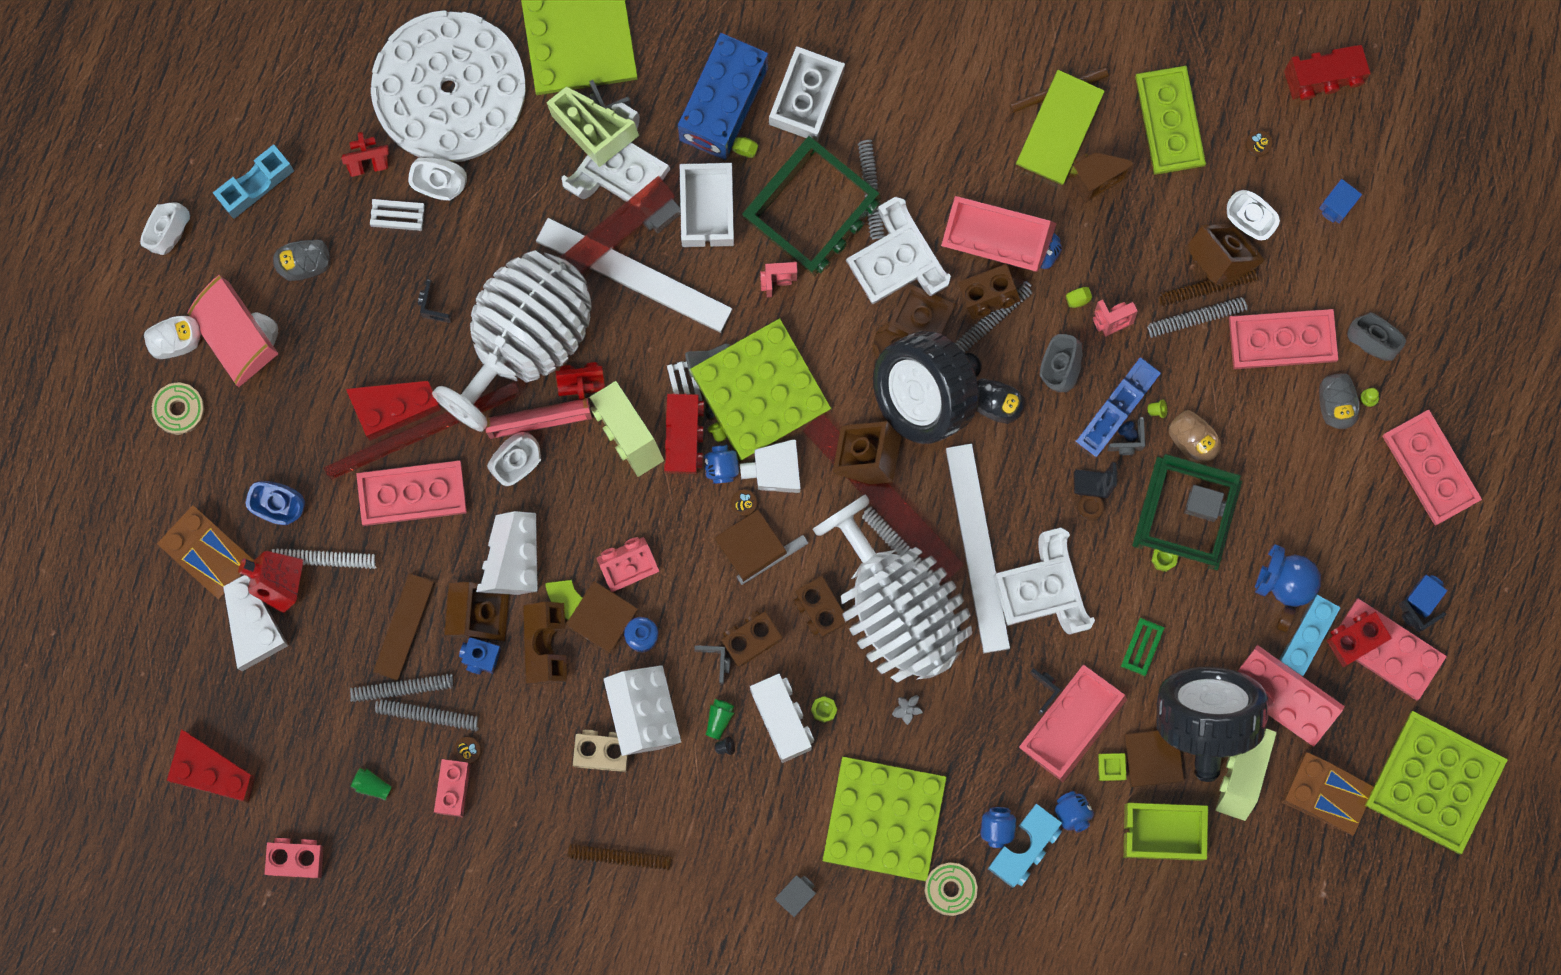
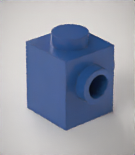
(479, 656)

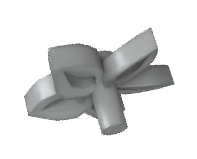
(907, 708)

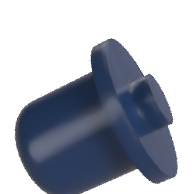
(1128, 431)

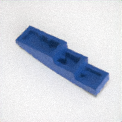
(1118, 407)

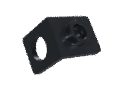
(424, 301)
(1095, 483)
(1412, 619)
(1048, 682)

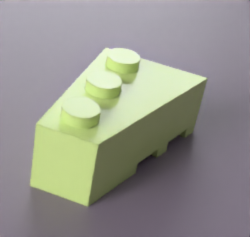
(591, 126)
(626, 429)
(1244, 779)

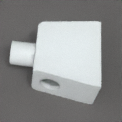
(774, 468)

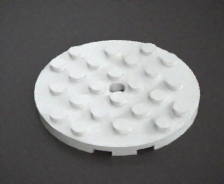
(441, 49)

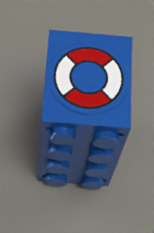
(723, 96)

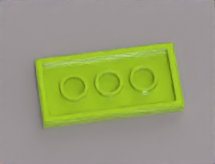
(1170, 120)
(1060, 127)

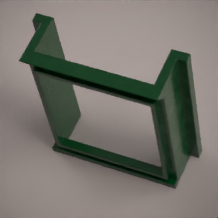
(1151, 500)

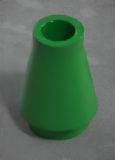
(719, 717)
(370, 784)

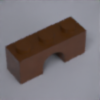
(540, 624)

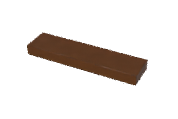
(403, 627)

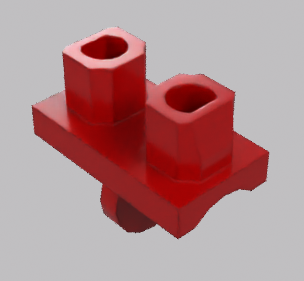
(354, 159)
(580, 380)

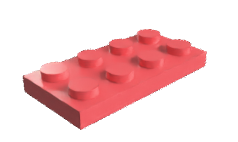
(1283, 339)
(1432, 467)
(411, 493)
(1401, 661)
(1291, 697)

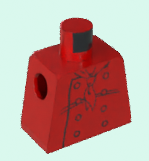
(273, 578)

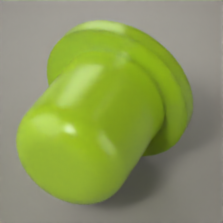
(1370, 397)
(1158, 409)
(717, 431)

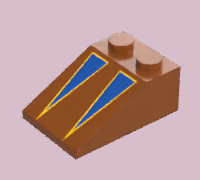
(204, 551)
(1327, 793)

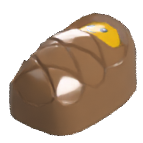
(1194, 437)

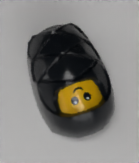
(999, 401)

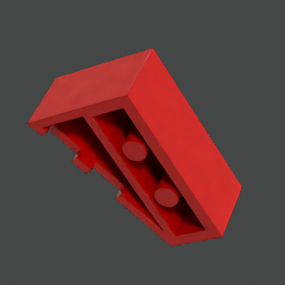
(1326, 72)
(392, 406)
(683, 434)
(207, 770)

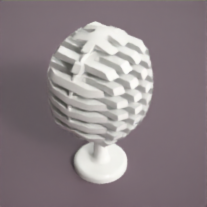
(522, 327)
(900, 605)

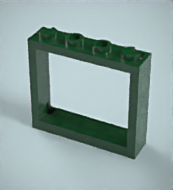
(783, 178)

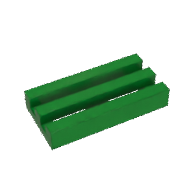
(1134, 667)

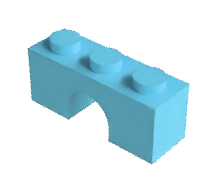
(267, 172)
(1309, 634)
(1013, 867)

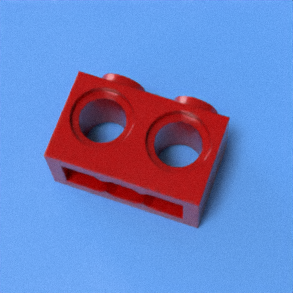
(1361, 643)

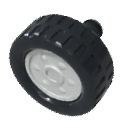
(926, 386)
(1211, 715)

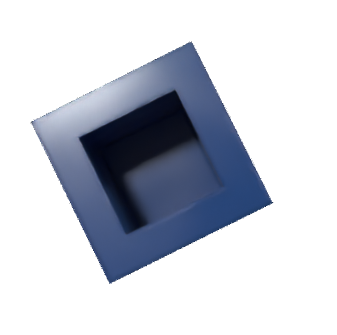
(1339, 202)
(1426, 595)

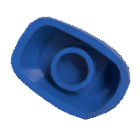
(275, 502)

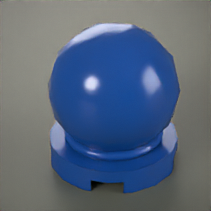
(1290, 578)

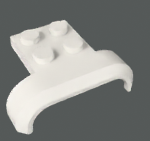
(623, 173)
(897, 257)
(1044, 587)

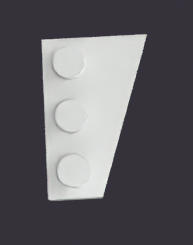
(512, 555)
(251, 625)

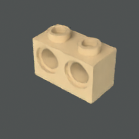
(600, 759)

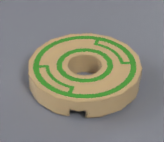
(167, 398)
(939, 900)

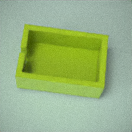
(1165, 831)

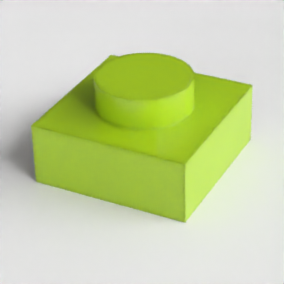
(1112, 767)

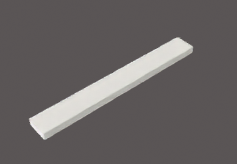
(642, 279)
(977, 548)

